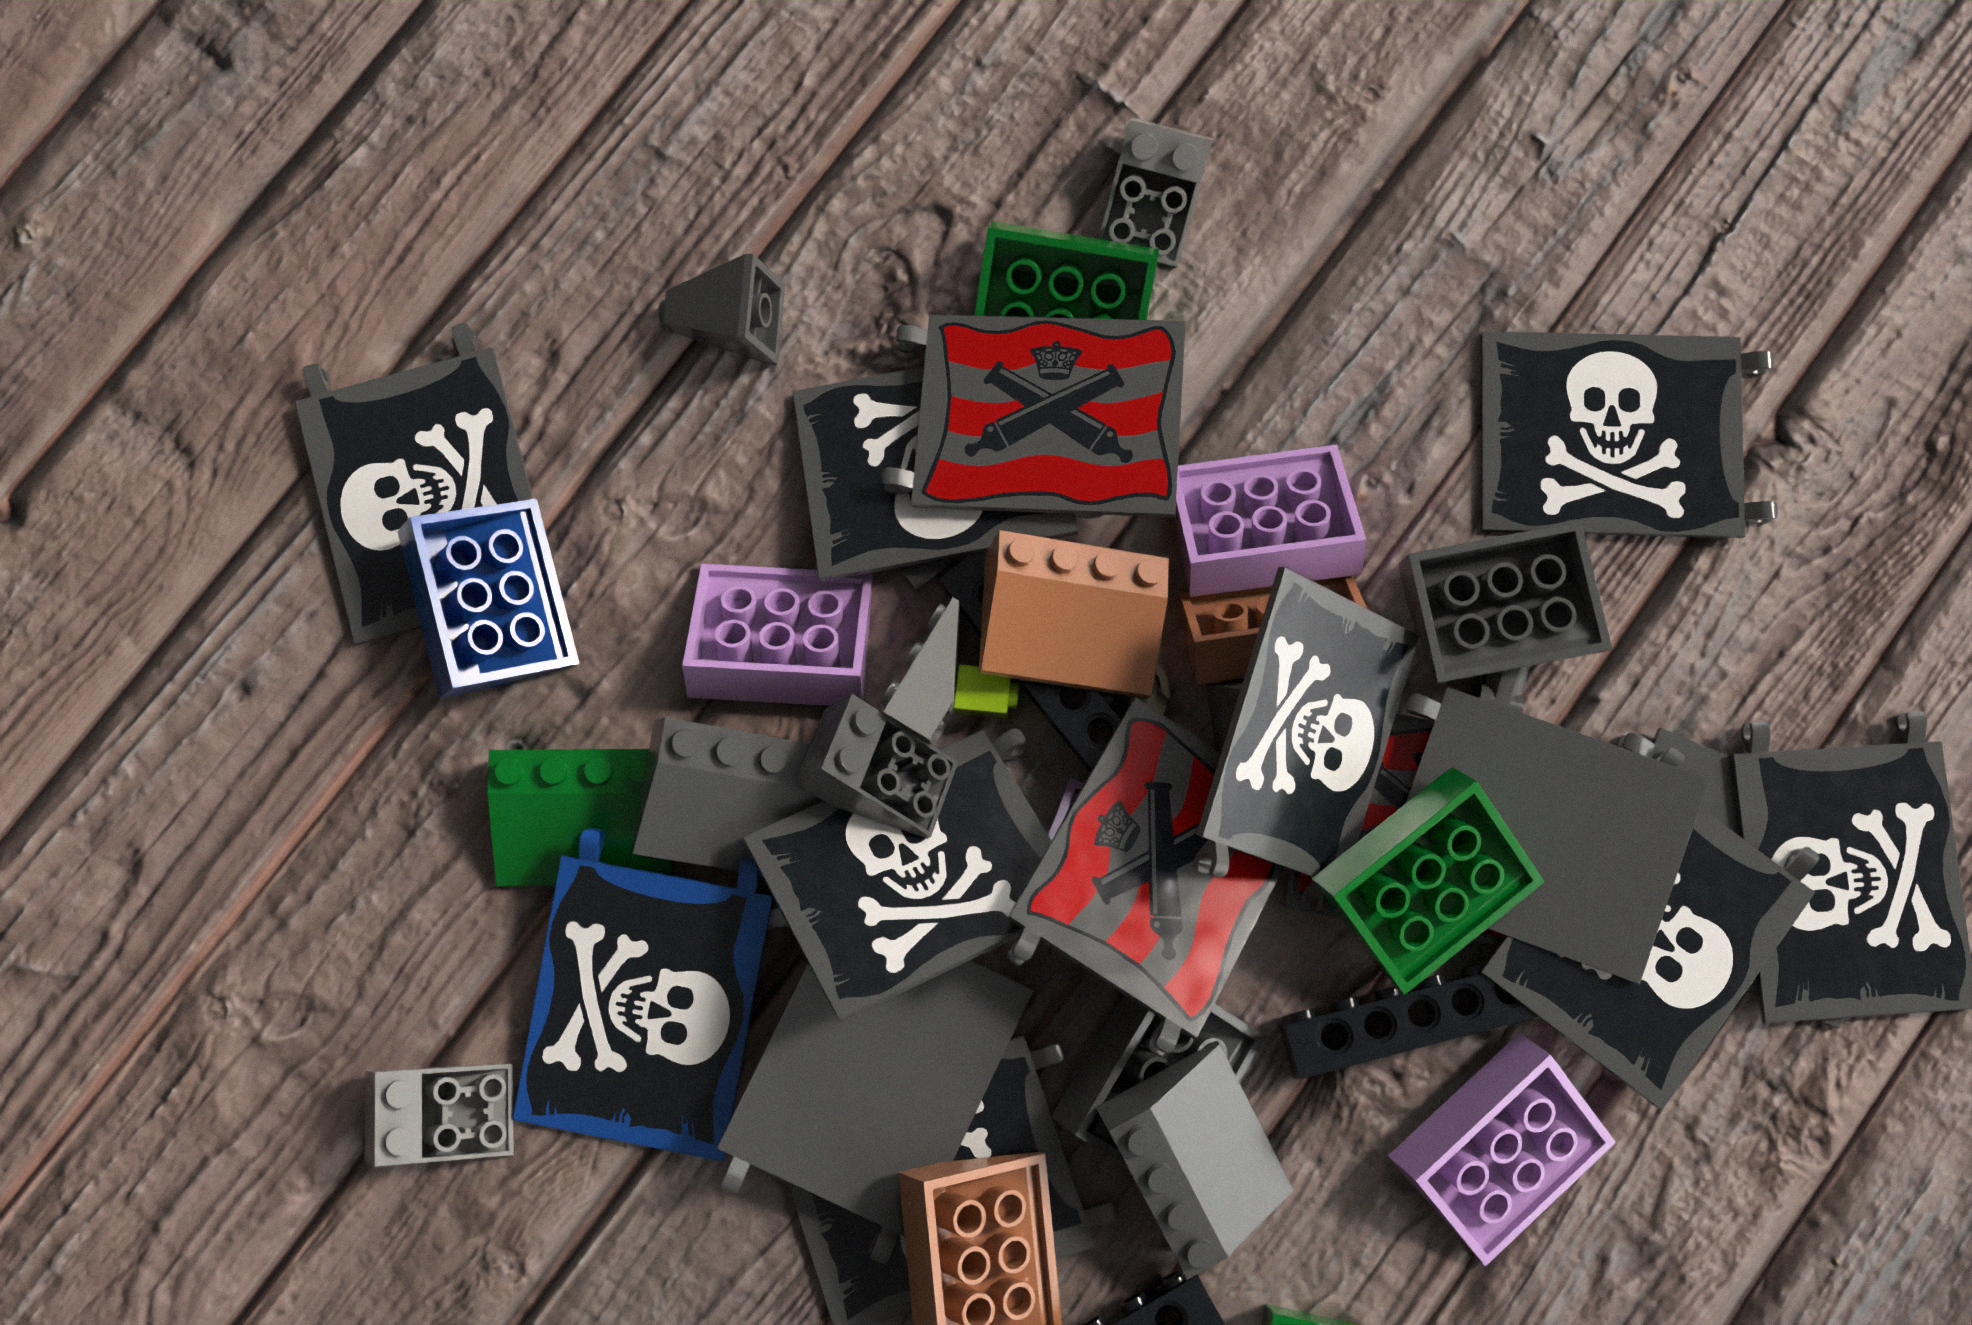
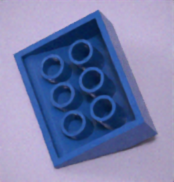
(486, 596)

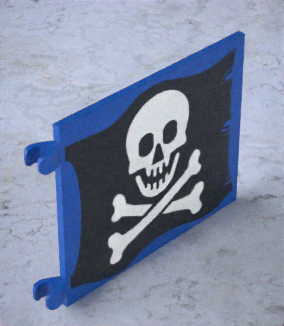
(643, 1004)

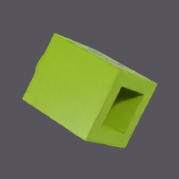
(984, 693)

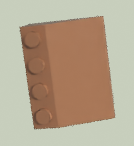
(1072, 614)
(981, 1242)

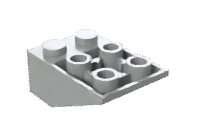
(1155, 188)
(928, 690)
(438, 1114)

